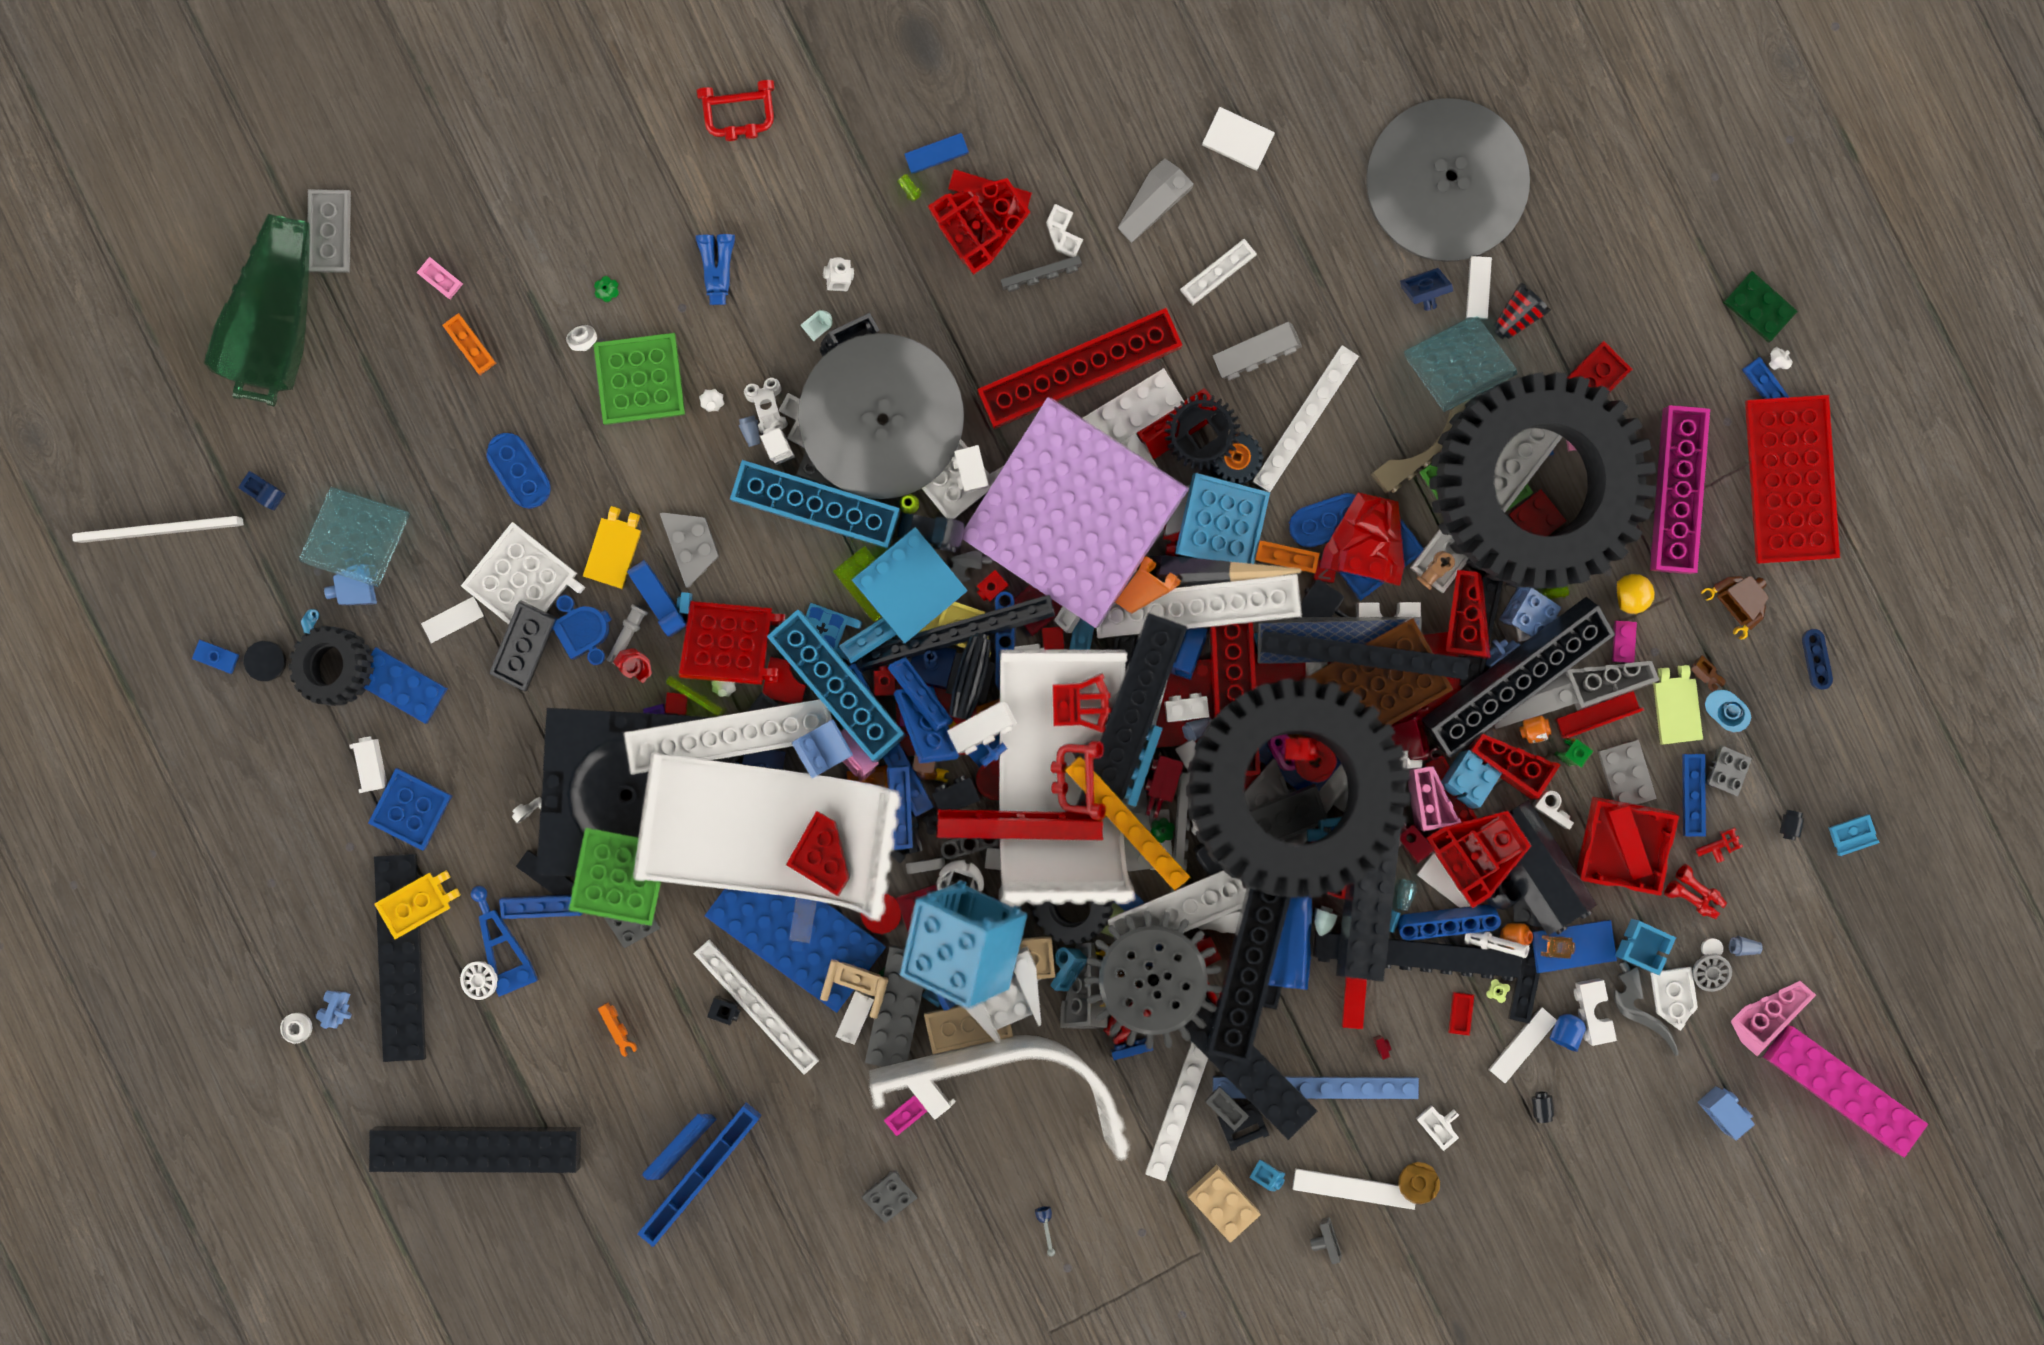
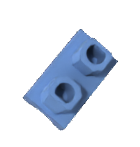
(1500, 650)
(336, 1009)

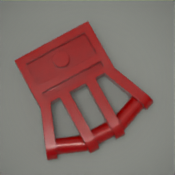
(1067, 703)

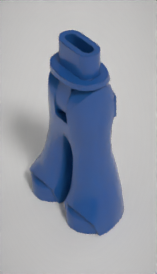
(716, 278)

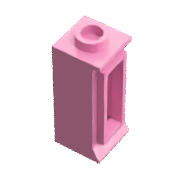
(859, 763)

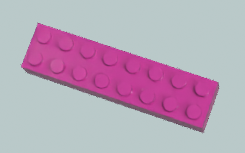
(1680, 489)
(1845, 1090)

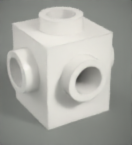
(838, 274)

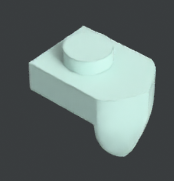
(817, 324)
(1324, 920)

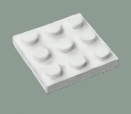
(946, 493)

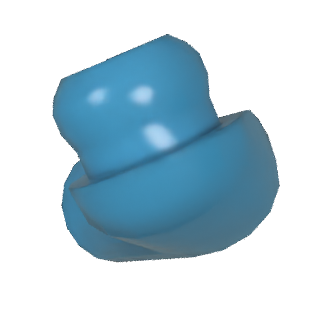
(309, 620)

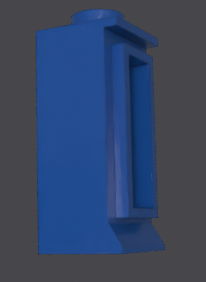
(1189, 652)

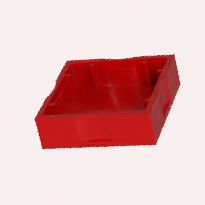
(1601, 854)

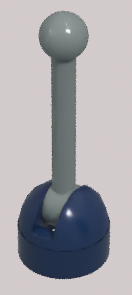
(1044, 1215)

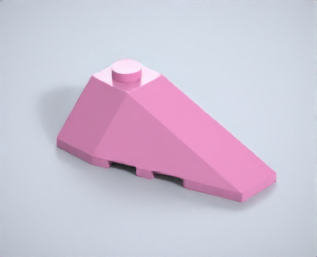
(1765, 1019)

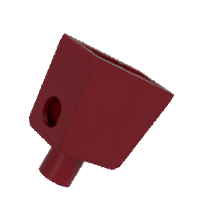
(1419, 848)

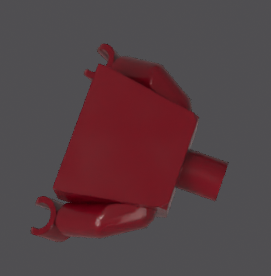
(1412, 736)

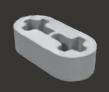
(925, 865)

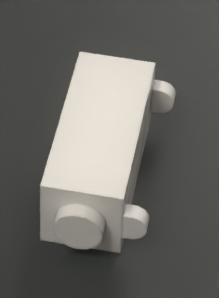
(369, 764)
(855, 1017)
(932, 1098)

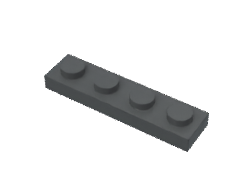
(1033, 276)

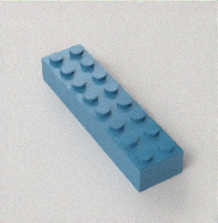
(815, 504)
(837, 686)

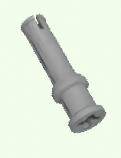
(631, 625)

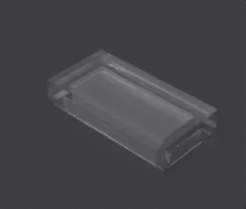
(802, 920)

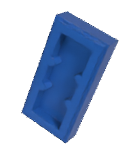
(215, 656)

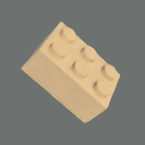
(1223, 1203)

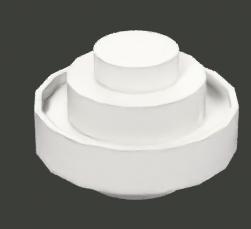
(581, 338)
(296, 1028)

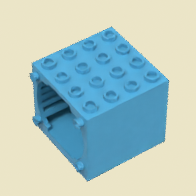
(963, 944)

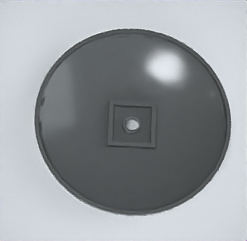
(1439, 215)
(873, 378)

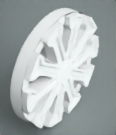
(479, 980)

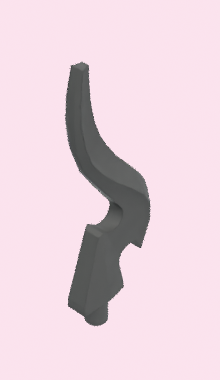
(968, 560)
(1625, 1004)

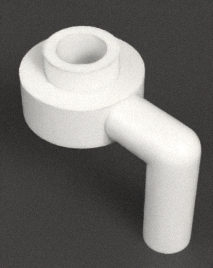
(522, 811)

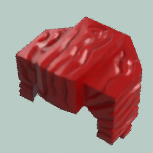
(633, 663)

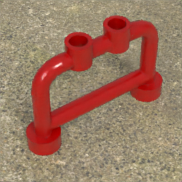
(750, 130)
(1060, 787)

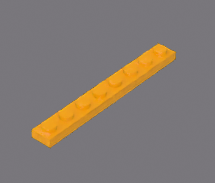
(1131, 827)

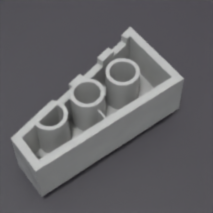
(1257, 350)

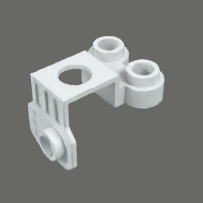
(771, 416)

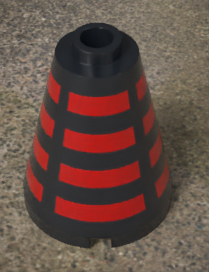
(1520, 312)

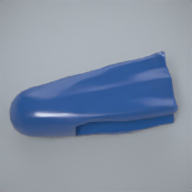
(1293, 955)

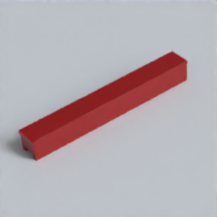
(1018, 825)

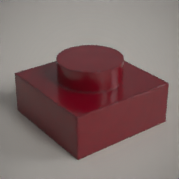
(1383, 1047)

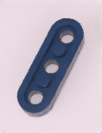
(1822, 667)

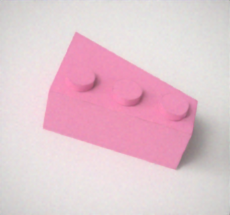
(1429, 801)

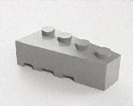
(1606, 682)

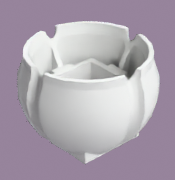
(961, 867)

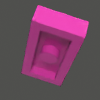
(1624, 641)
(905, 1115)

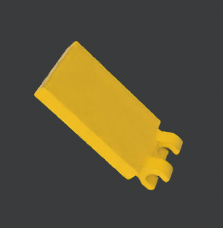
(613, 549)
(415, 903)

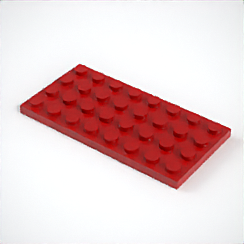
(1792, 479)

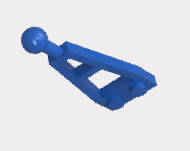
(513, 978)

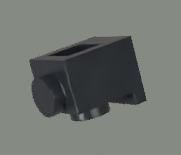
(717, 1014)

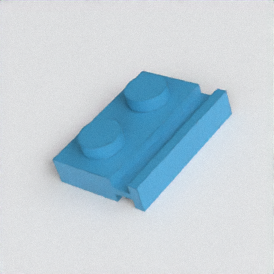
(1853, 835)

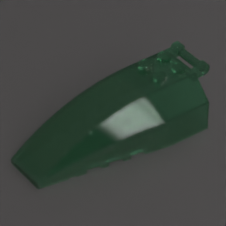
(264, 321)

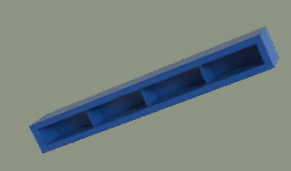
(699, 1174)

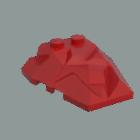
(980, 221)
(1368, 541)

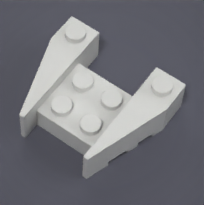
(1013, 1004)

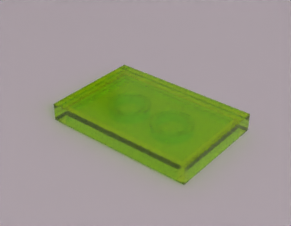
(696, 696)

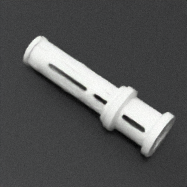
(1485, 942)

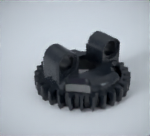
(1192, 415)

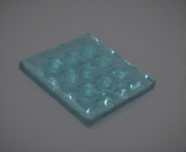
(1460, 363)
(354, 537)

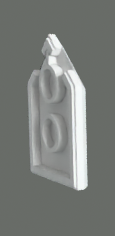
(1674, 995)

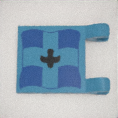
(831, 624)

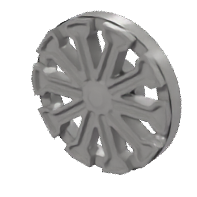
(1712, 972)

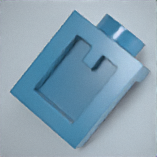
(1267, 1176)

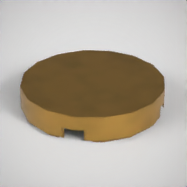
(1419, 1183)

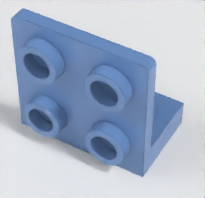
(1529, 611)
(822, 748)

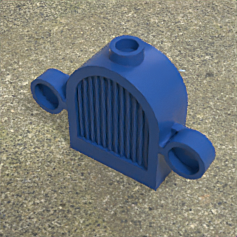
(582, 630)

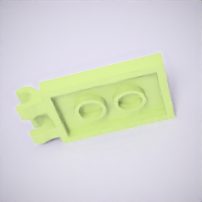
(1677, 707)

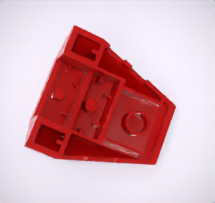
(1480, 853)

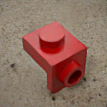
(1301, 749)

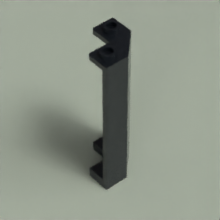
(1547, 876)

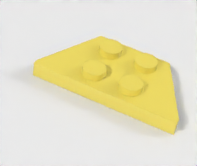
(952, 614)

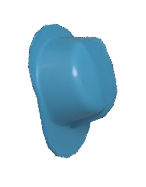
(1728, 710)

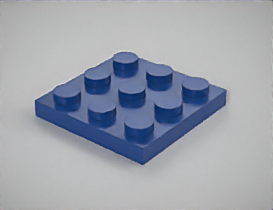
(410, 809)

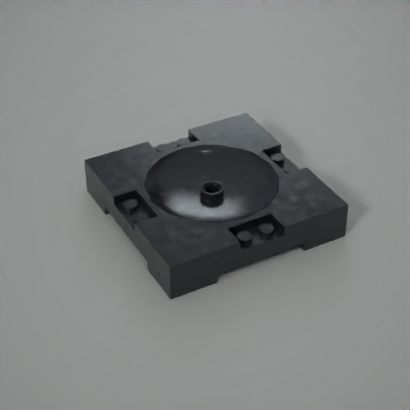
(585, 778)

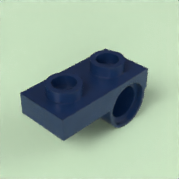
(261, 490)

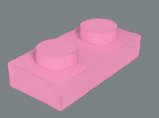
(439, 278)

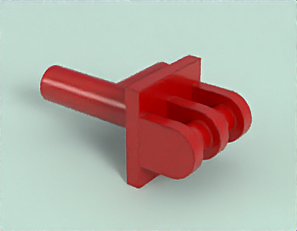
(1715, 846)

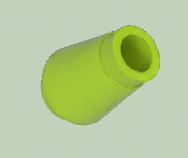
(909, 509)

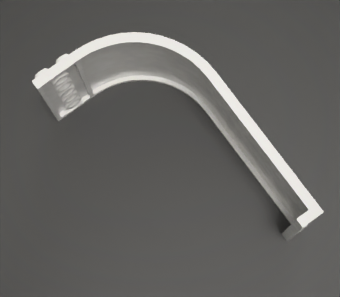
(742, 822)
(1054, 868)
(990, 1054)

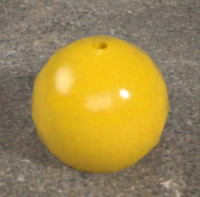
(1634, 593)

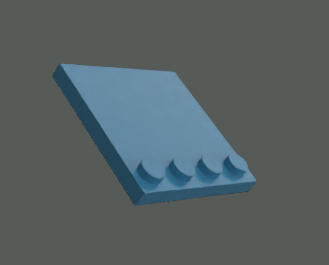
(1222, 520)
(909, 585)

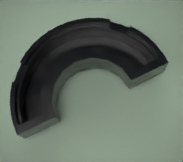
(939, 532)

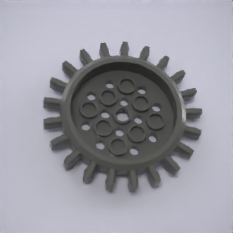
(1189, 970)

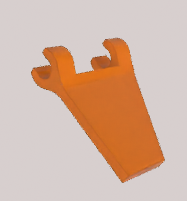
(1145, 587)

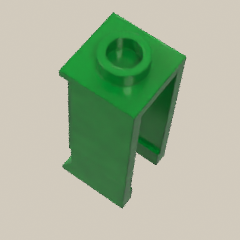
(1576, 754)

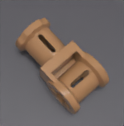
(1436, 569)

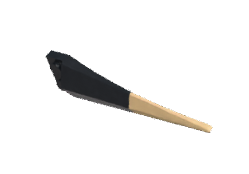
(1204, 571)

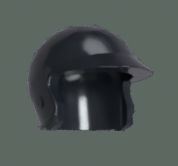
(1504, 895)

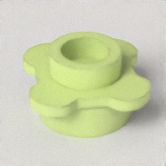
(1504, 988)

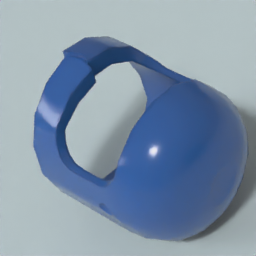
(1568, 1032)

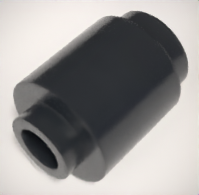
(1792, 825)
(1543, 1107)

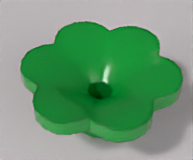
(608, 293)
(1162, 823)

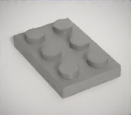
(1627, 773)

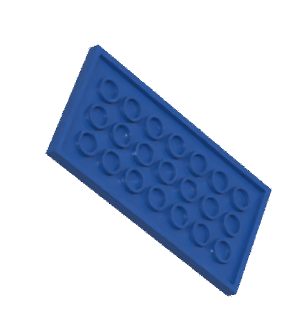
(764, 927)

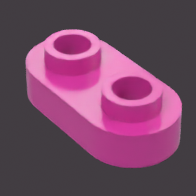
(1279, 752)

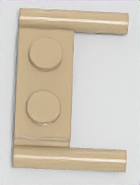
(856, 979)

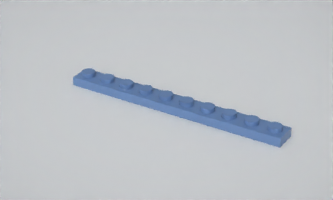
(1341, 1087)

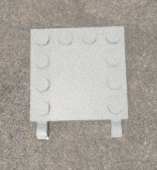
(517, 571)

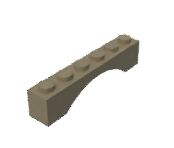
(1395, 471)

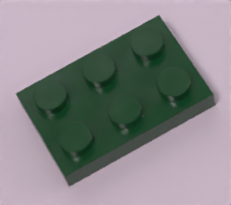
(1760, 306)

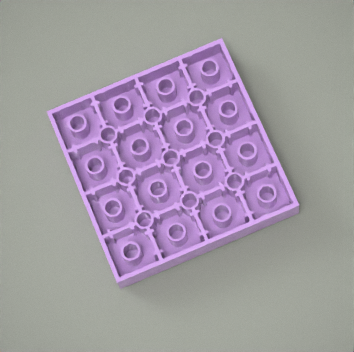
(1073, 512)

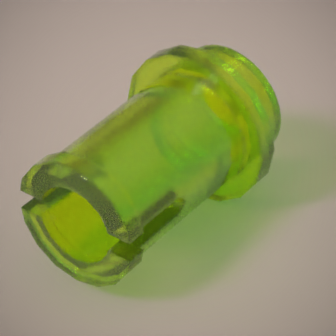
(909, 187)
(1552, 593)

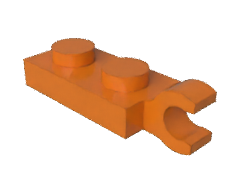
(616, 1029)

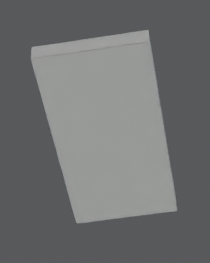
(329, 230)

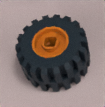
(1244, 462)

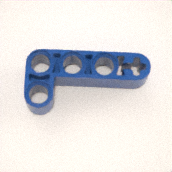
(657, 598)

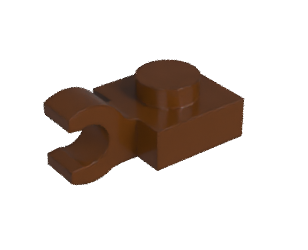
(1706, 672)

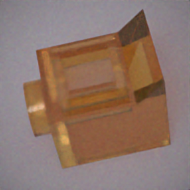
(1558, 947)

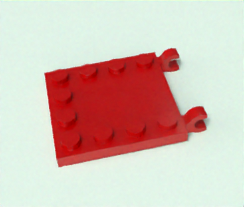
(728, 643)

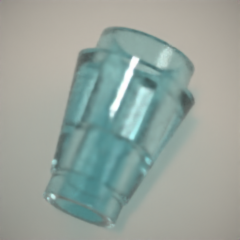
(1405, 894)

